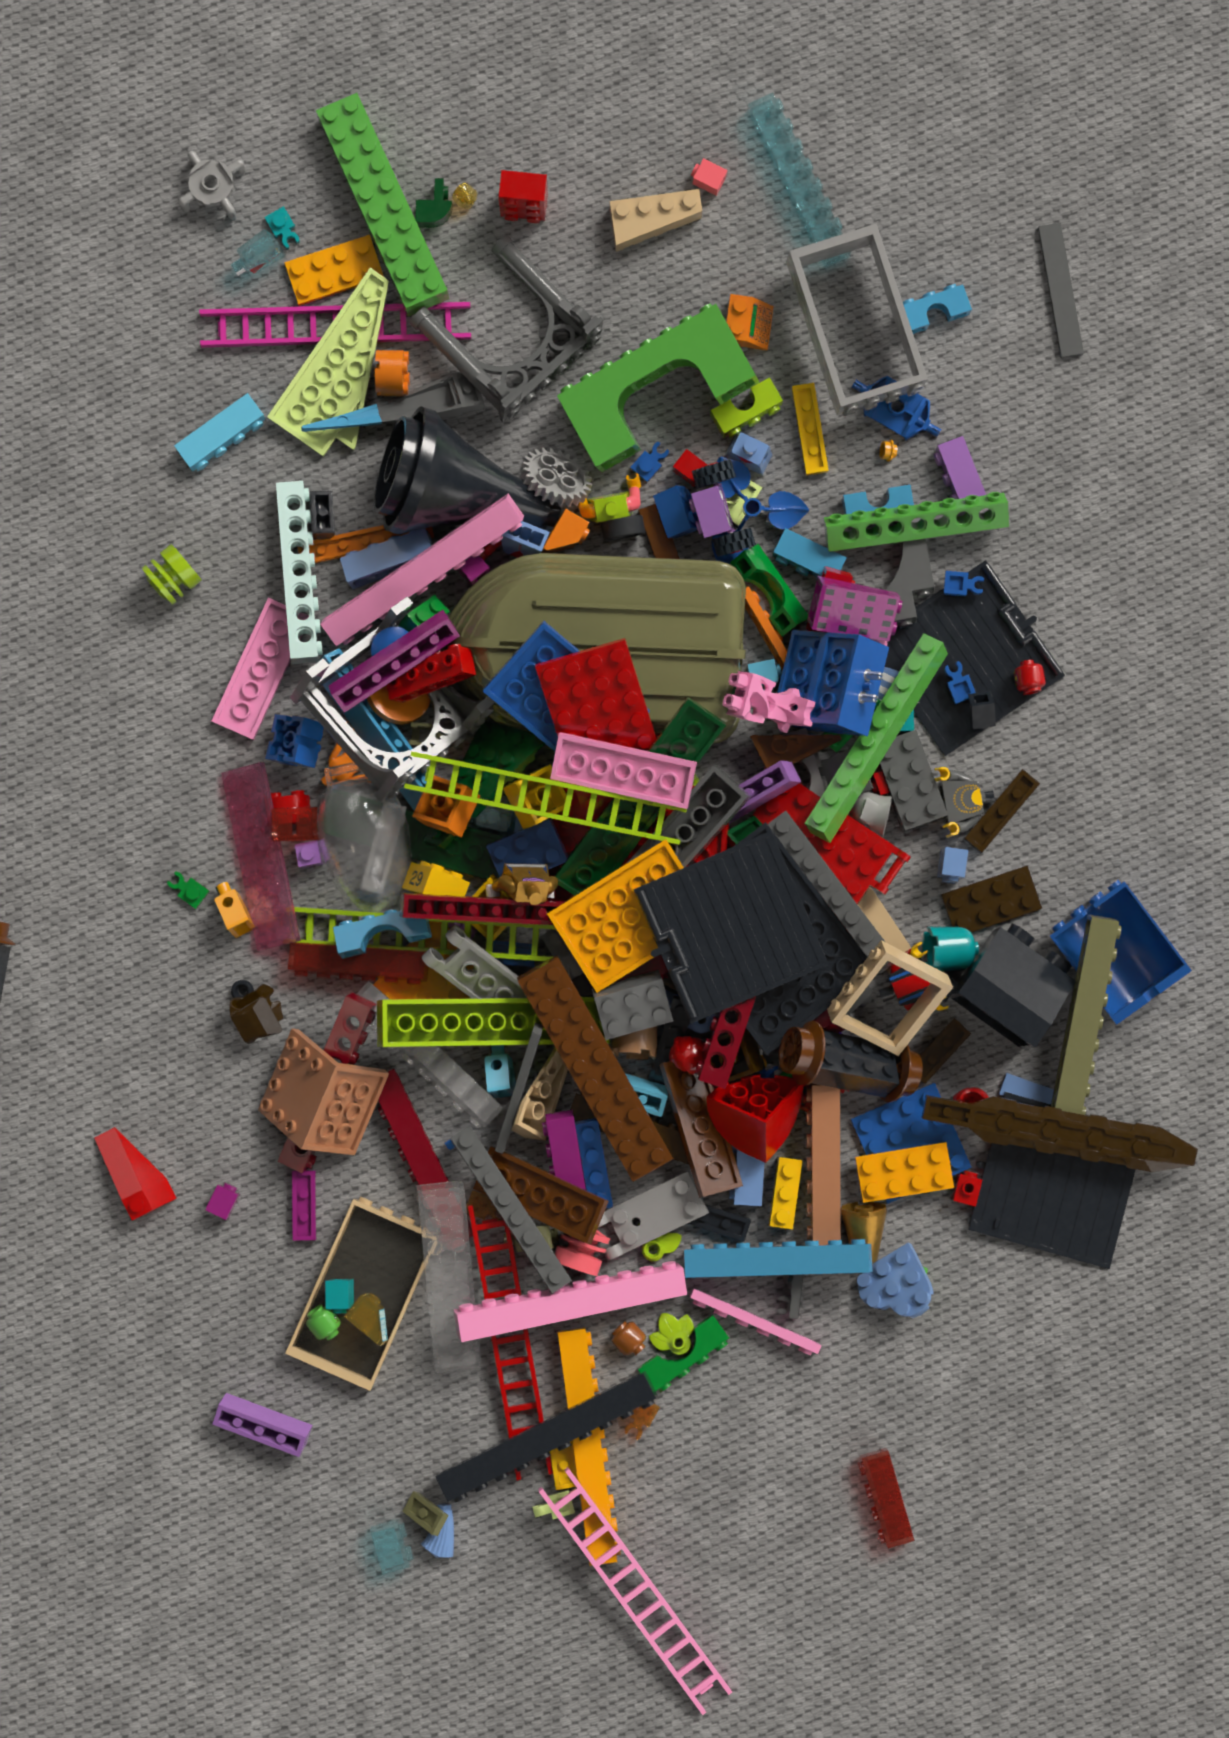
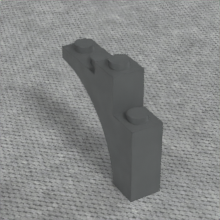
(912, 579)

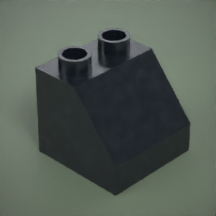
(1014, 986)

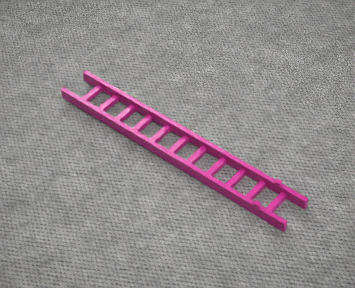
(312, 310)

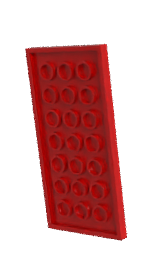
(598, 699)

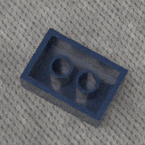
(529, 846)

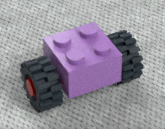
(714, 511)

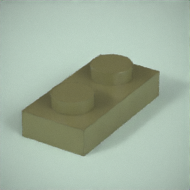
(425, 1513)

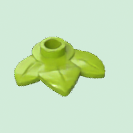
(666, 1244)
(671, 1331)

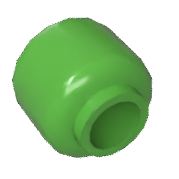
(323, 1323)

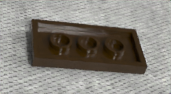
(992, 900)

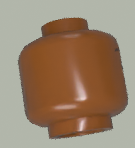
(628, 1338)

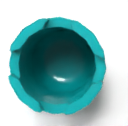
(949, 948)

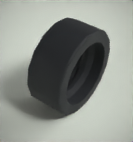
(623, 527)

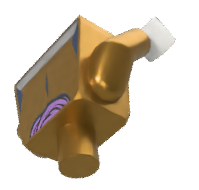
(524, 883)

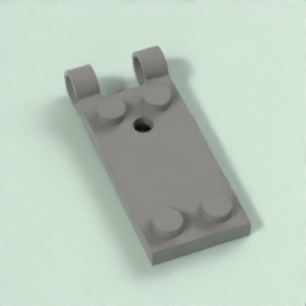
(485, 980)
(659, 1211)

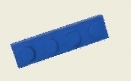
(593, 1159)

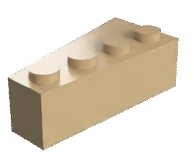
(652, 215)

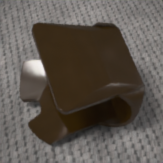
(256, 1015)

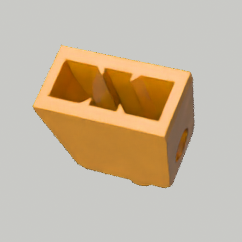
(236, 916)

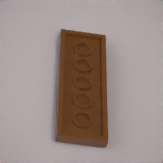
(706, 1150)
(551, 1197)

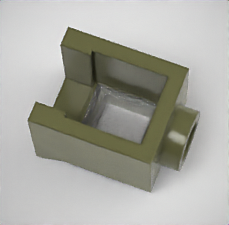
(420, 732)

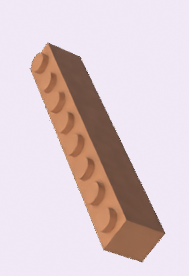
(823, 1163)

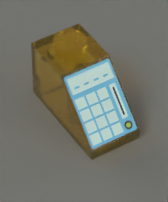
(369, 1317)

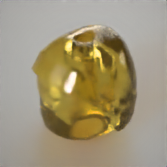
(465, 196)

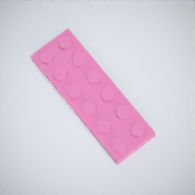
(257, 673)
(623, 770)

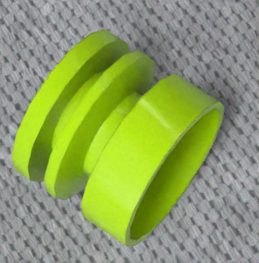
(171, 574)

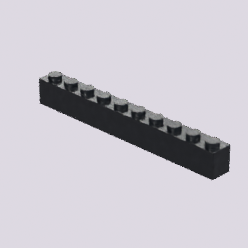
(546, 1436)

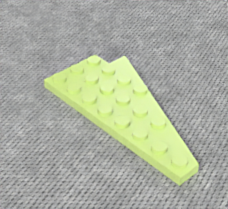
(337, 370)

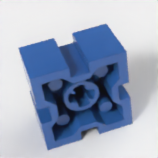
(295, 741)

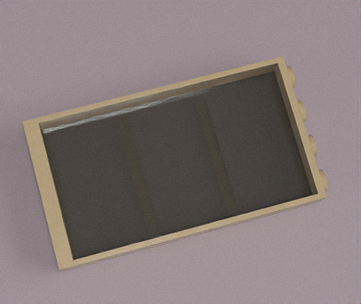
(383, 1260)

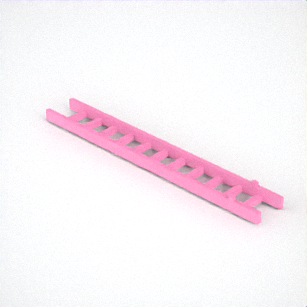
(704, 1685)

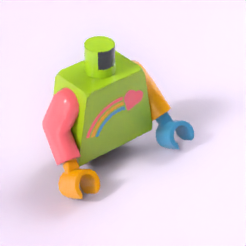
(613, 505)

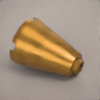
(865, 1223)

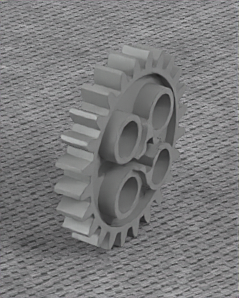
(556, 477)

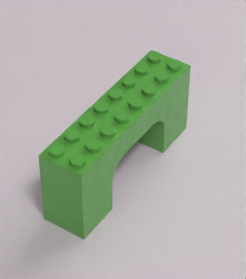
(599, 399)

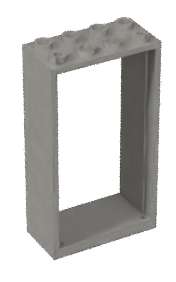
(833, 247)

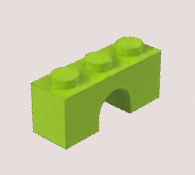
(730, 419)

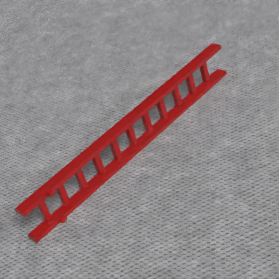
(487, 1224)

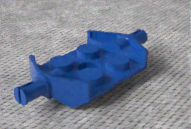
(909, 421)

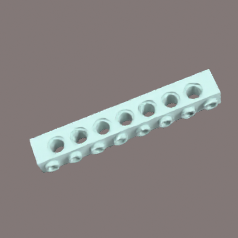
(287, 494)

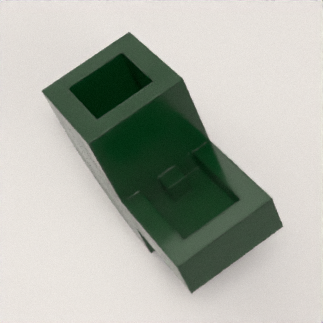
(437, 211)

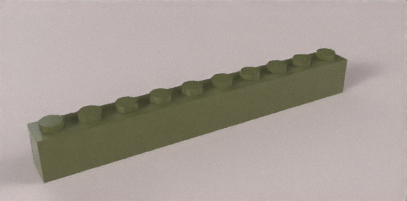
(1085, 1014)

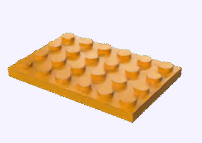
(606, 921)

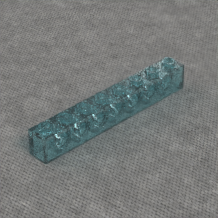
(771, 107)

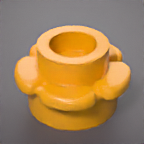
(888, 450)

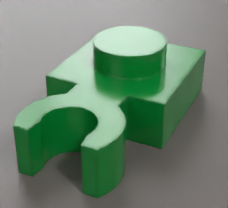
(191, 891)

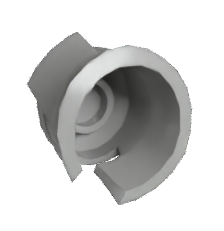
(872, 810)

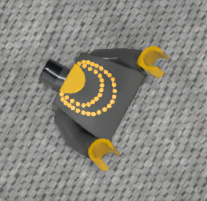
(962, 800)

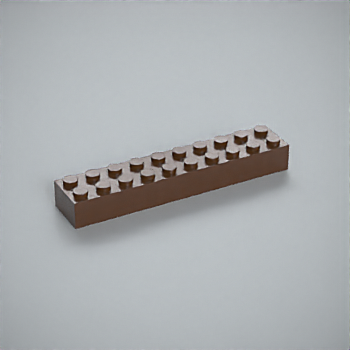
(594, 1068)

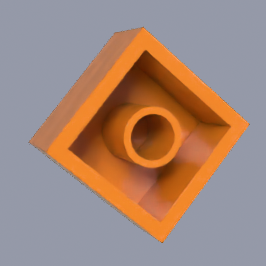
(445, 812)

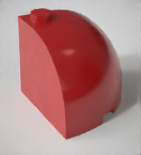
(756, 1113)

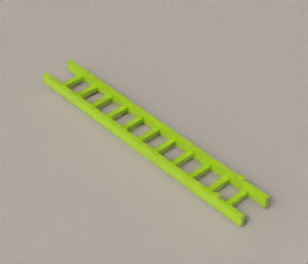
(571, 787)
(309, 926)

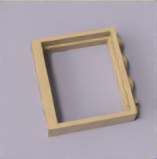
(916, 1016)

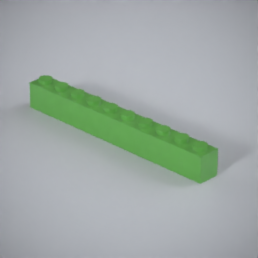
(884, 728)

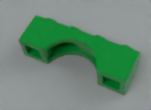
(757, 569)
(708, 1336)

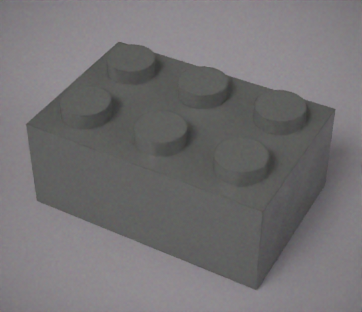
(632, 1005)

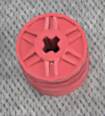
(580, 1254)

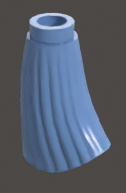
(443, 1544)

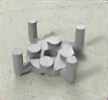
(211, 196)

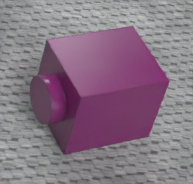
(223, 1200)

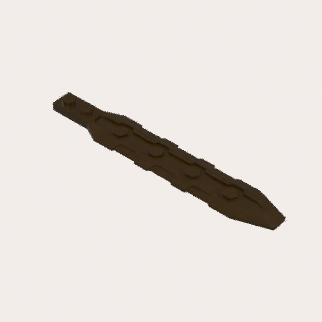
(1064, 1132)

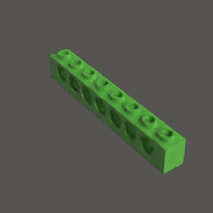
(927, 527)

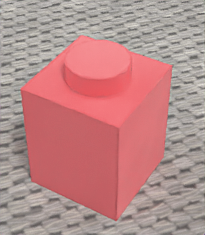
(709, 176)

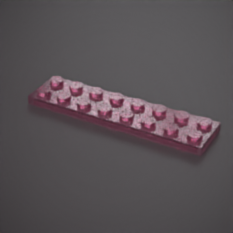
(260, 857)

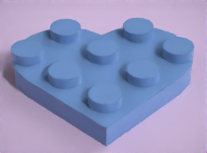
(897, 1284)

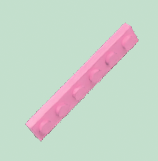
(763, 1326)

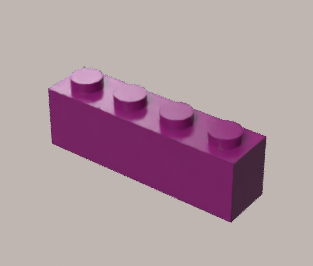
(564, 1147)

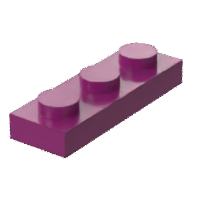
(304, 1205)

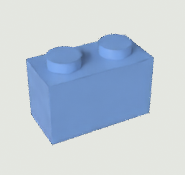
(952, 864)

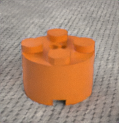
(392, 373)

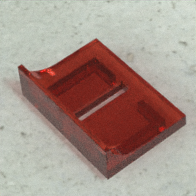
(305, 824)

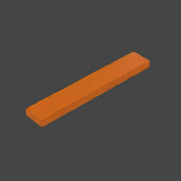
(352, 541)

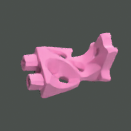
(775, 706)

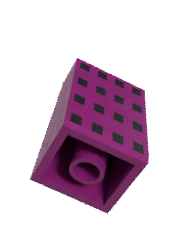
(853, 609)

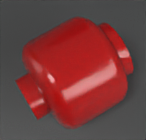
(1029, 677)

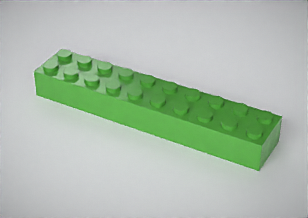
(382, 204)

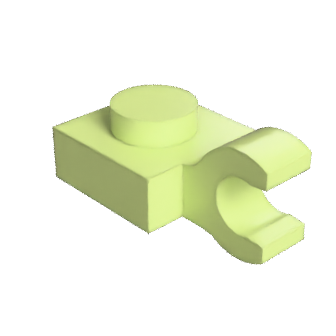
(544, 1509)

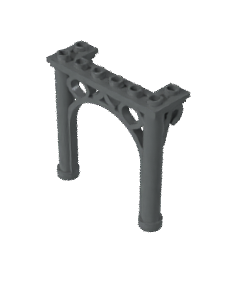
(576, 322)

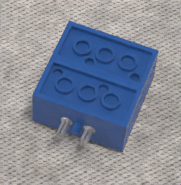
(839, 675)

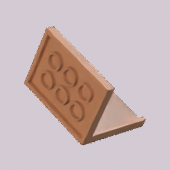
(319, 1100)

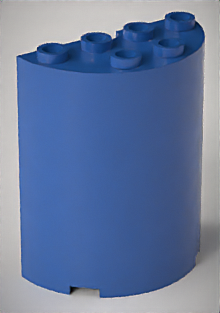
(1144, 958)

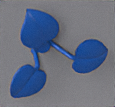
(784, 507)

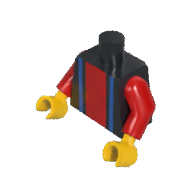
(905, 985)

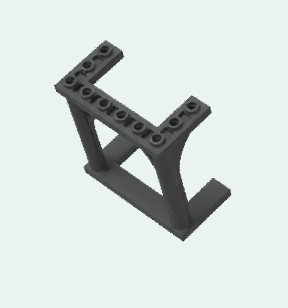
(462, 711)

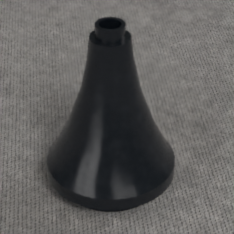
(440, 479)

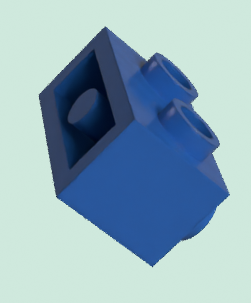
(676, 511)

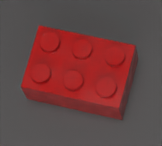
(523, 196)

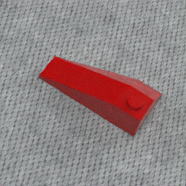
(134, 1176)

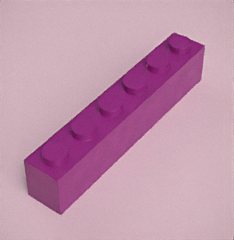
(393, 661)

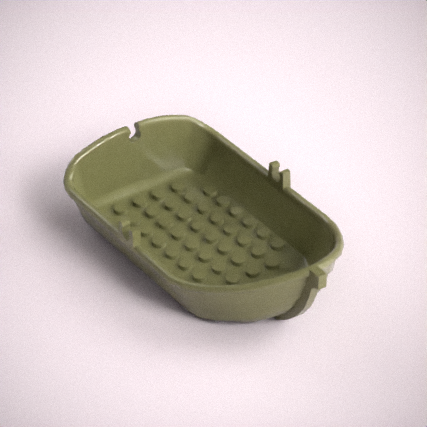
(674, 613)

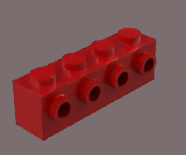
(433, 674)

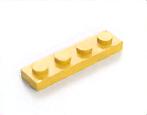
(810, 429)

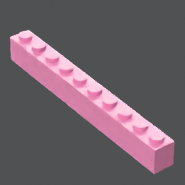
(423, 569)
(570, 1302)

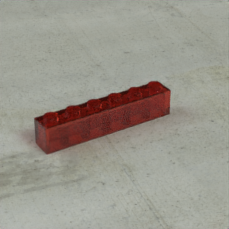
(374, 963)

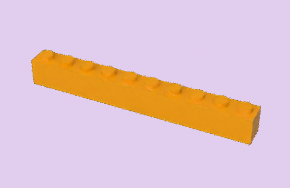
(589, 1451)

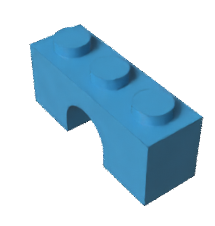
(951, 301)
(895, 497)

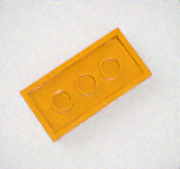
(332, 269)
(904, 1172)

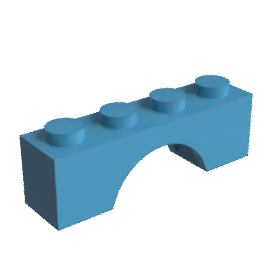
(354, 936)

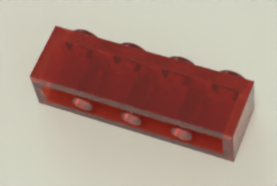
(886, 1497)

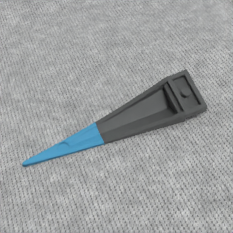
(447, 396)

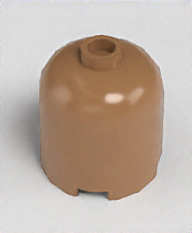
(637, 1045)

